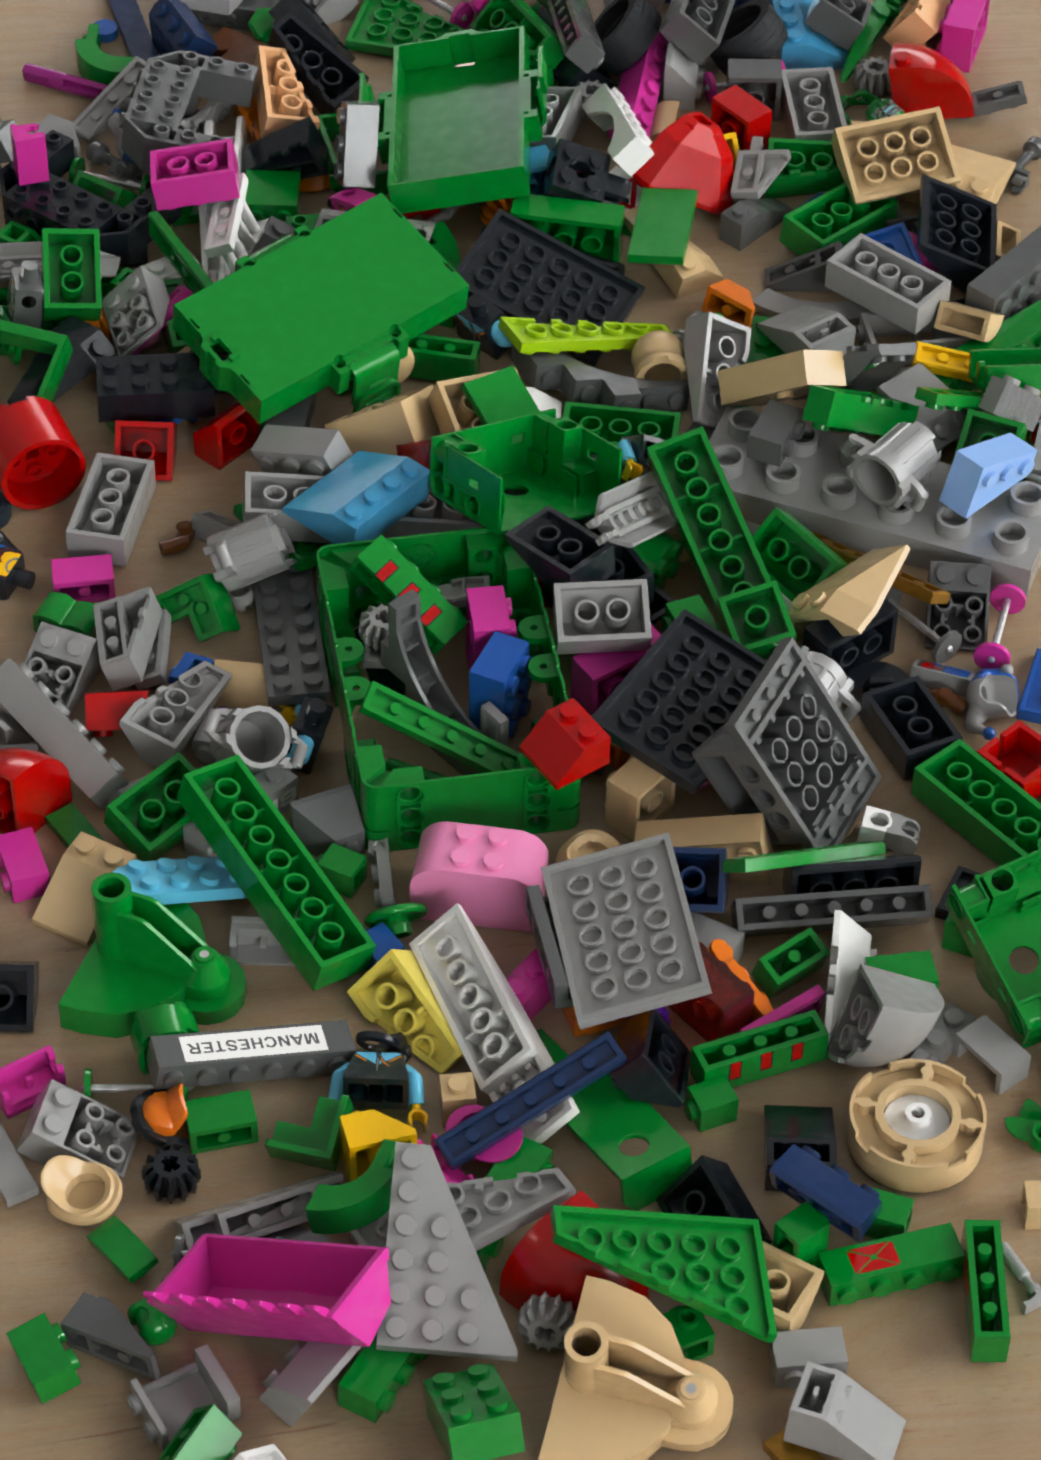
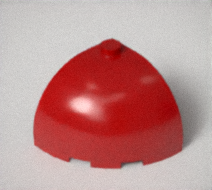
(926, 80)
(30, 788)
(544, 1266)

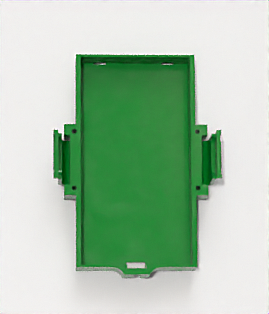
(460, 129)
(322, 311)

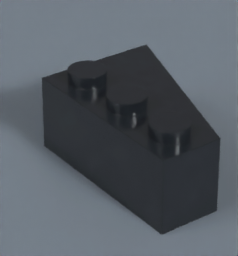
(289, 149)

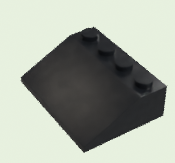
(956, 231)

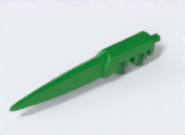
(881, 14)

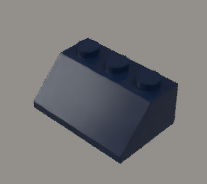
(177, 28)
(826, 1189)

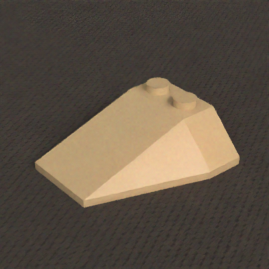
(851, 594)

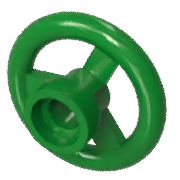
(397, 917)

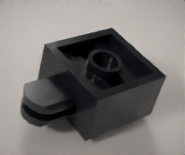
(591, 183)

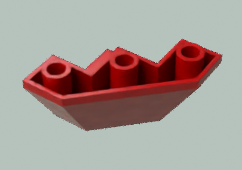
(691, 157)

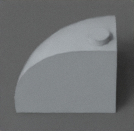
(883, 1018)

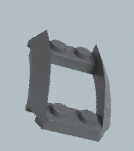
(860, 356)

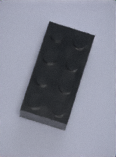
(152, 387)

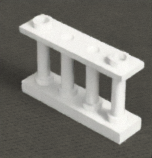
(227, 223)

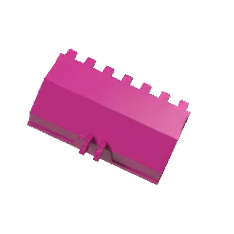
(278, 1289)

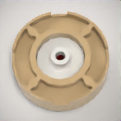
(916, 1126)

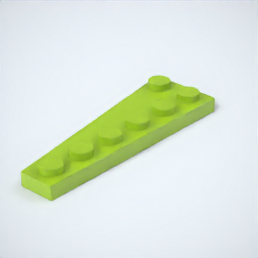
(558, 336)

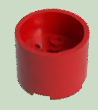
(37, 454)

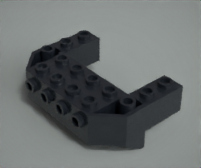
(65, 205)

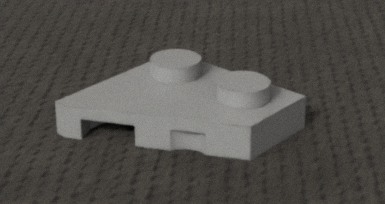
(756, 172)

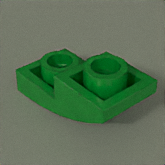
(123, 1249)

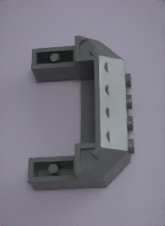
(173, 88)

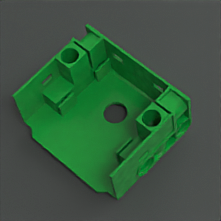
(549, 463)
(995, 918)

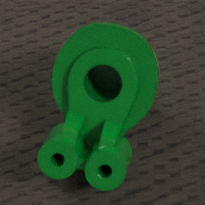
(152, 1324)

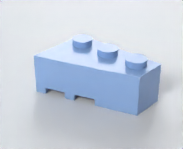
(985, 472)

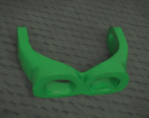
(867, 99)

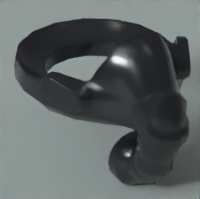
(391, 1043)

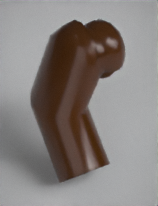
(181, 541)
(948, 698)

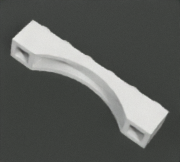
(629, 142)

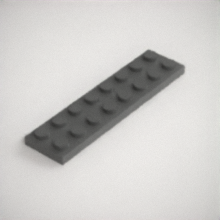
(290, 638)

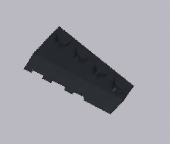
(319, 67)

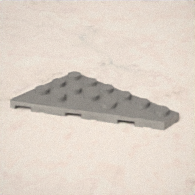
(490, 1206)
(434, 1272)

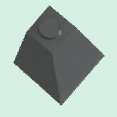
(328, 820)

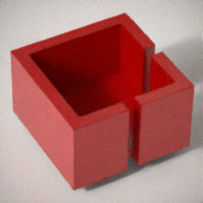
(1017, 756)

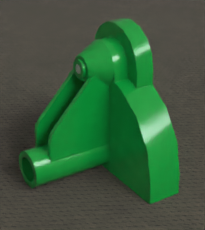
(147, 959)

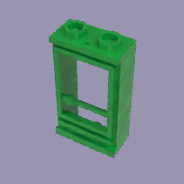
(1018, 363)

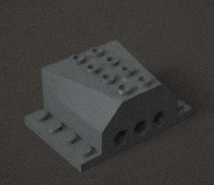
(790, 756)

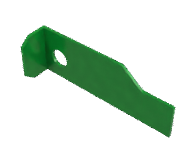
(611, 1118)

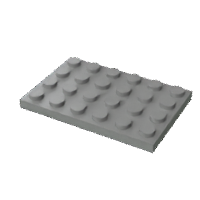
(625, 931)

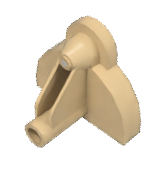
(629, 1384)

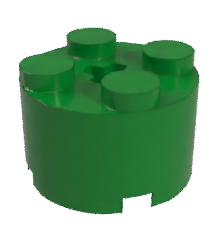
(661, 557)
(159, 1021)

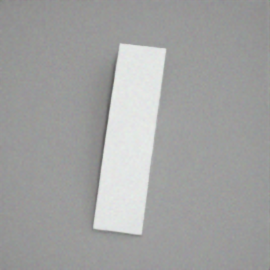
(485, 1015)

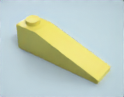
(401, 1001)

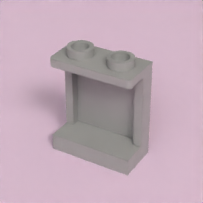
(173, 1397)

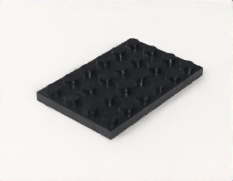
(545, 278)
(679, 698)

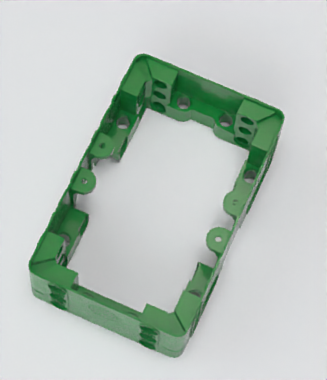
(402, 801)

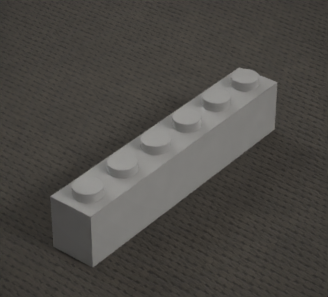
(57, 734)

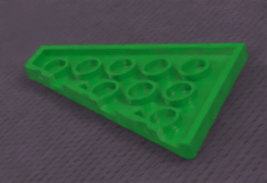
(391, 23)
(691, 1258)

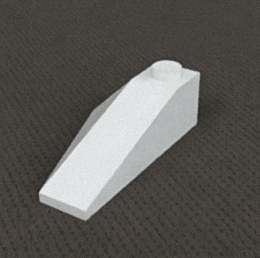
(848, 950)

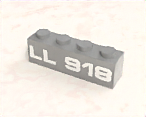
(279, 785)

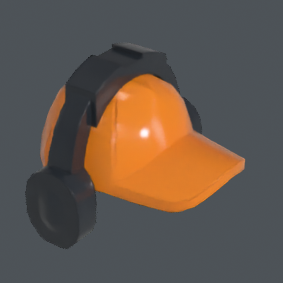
(159, 1116)

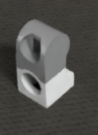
(893, 829)

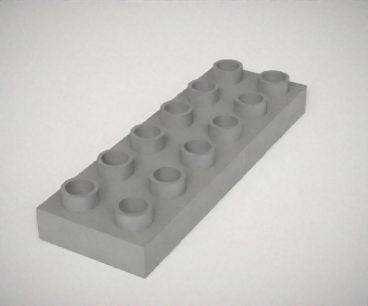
(826, 500)

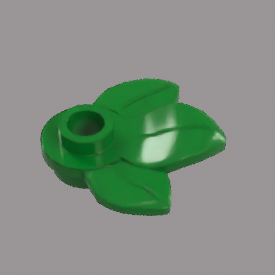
(1028, 1125)

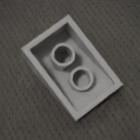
(943, 423)

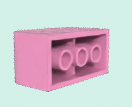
(480, 870)

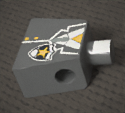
(25, 288)

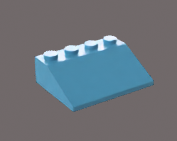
(803, 46)
(361, 497)

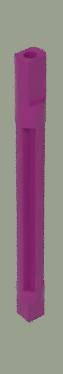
(64, 81)

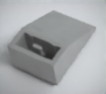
(136, 309)
(809, 329)
(63, 662)
(77, 1127)
(841, 1417)

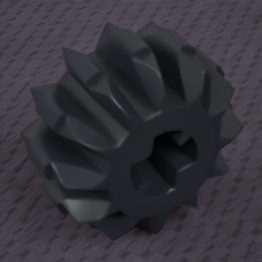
(171, 1174)

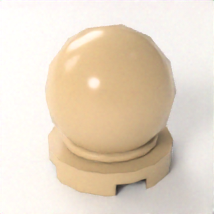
(659, 357)

